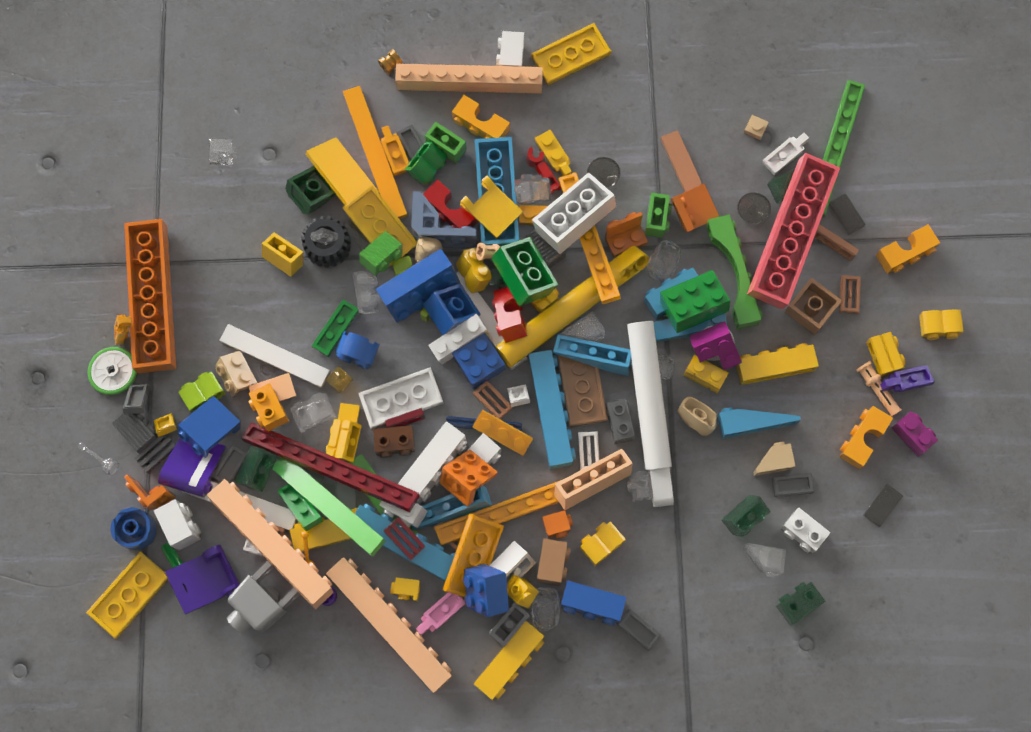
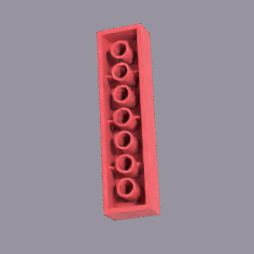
(793, 231)

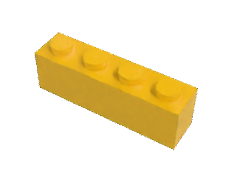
(777, 364)
(319, 536)
(509, 660)

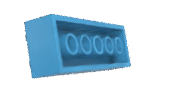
(496, 161)

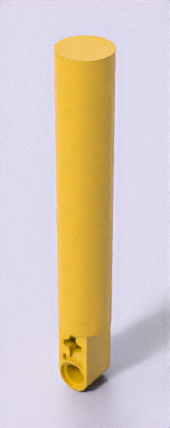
(570, 308)

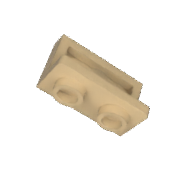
(235, 373)

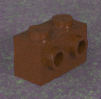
(394, 441)

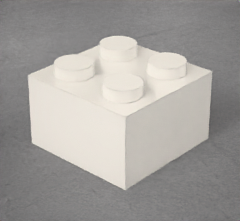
(177, 524)

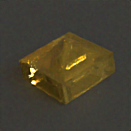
(339, 379)

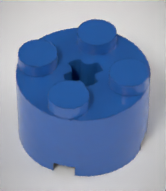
(357, 349)
(142, 535)

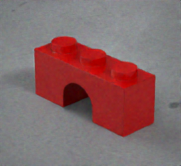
(438, 196)
(508, 316)

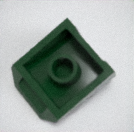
(309, 190)

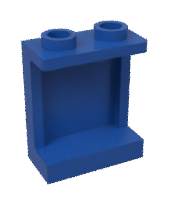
(208, 426)

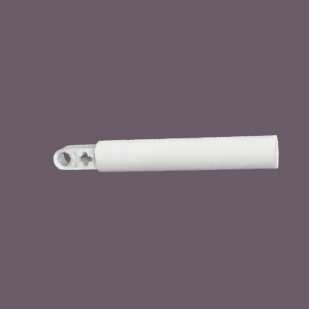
(651, 410)

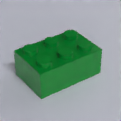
(524, 271)
(694, 301)

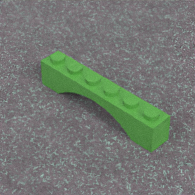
(722, 235)

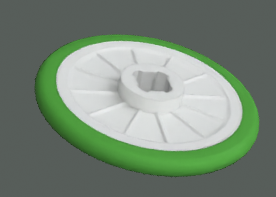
(100, 367)

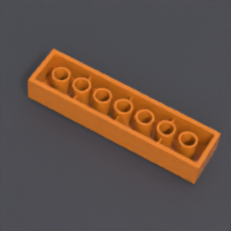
(150, 296)

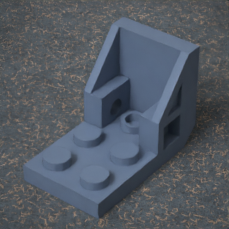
(426, 224)

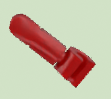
(542, 168)

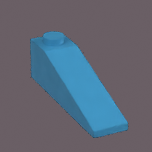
(665, 330)
(595, 354)
(743, 422)
(451, 508)

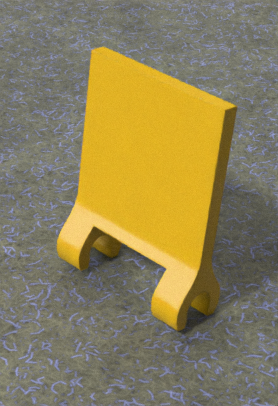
(493, 209)

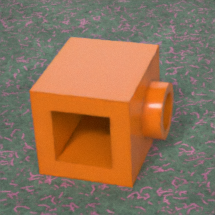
(557, 524)

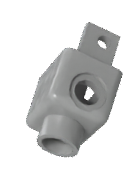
(256, 604)

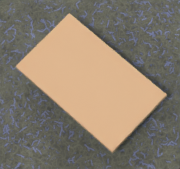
(281, 384)

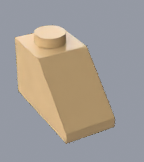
(777, 459)

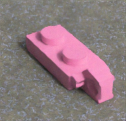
(440, 612)

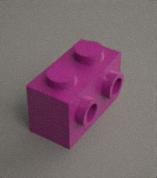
(915, 433)

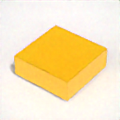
(349, 412)
(165, 425)

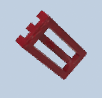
(405, 419)
(393, 526)

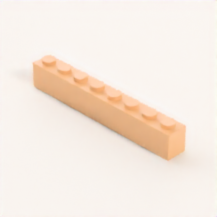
(468, 78)
(270, 544)
(389, 625)

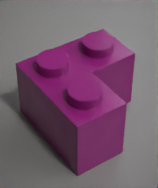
(716, 342)

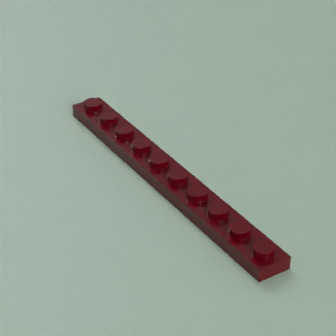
(331, 467)

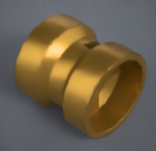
(389, 62)

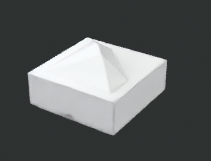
(518, 395)

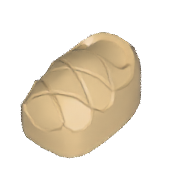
(426, 247)
(698, 416)

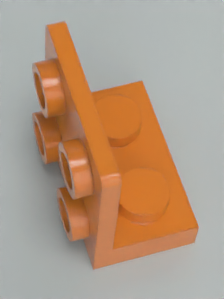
(694, 207)
(625, 233)
(466, 475)
(158, 496)

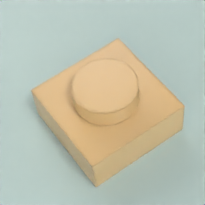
(756, 127)

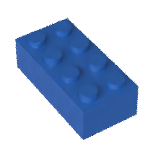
(415, 285)

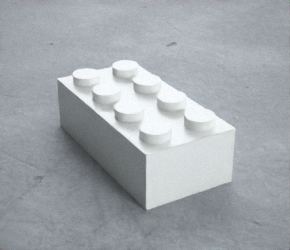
(574, 213)
(428, 466)

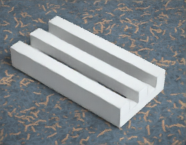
(596, 447)

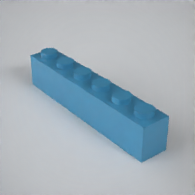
(550, 409)
(430, 558)

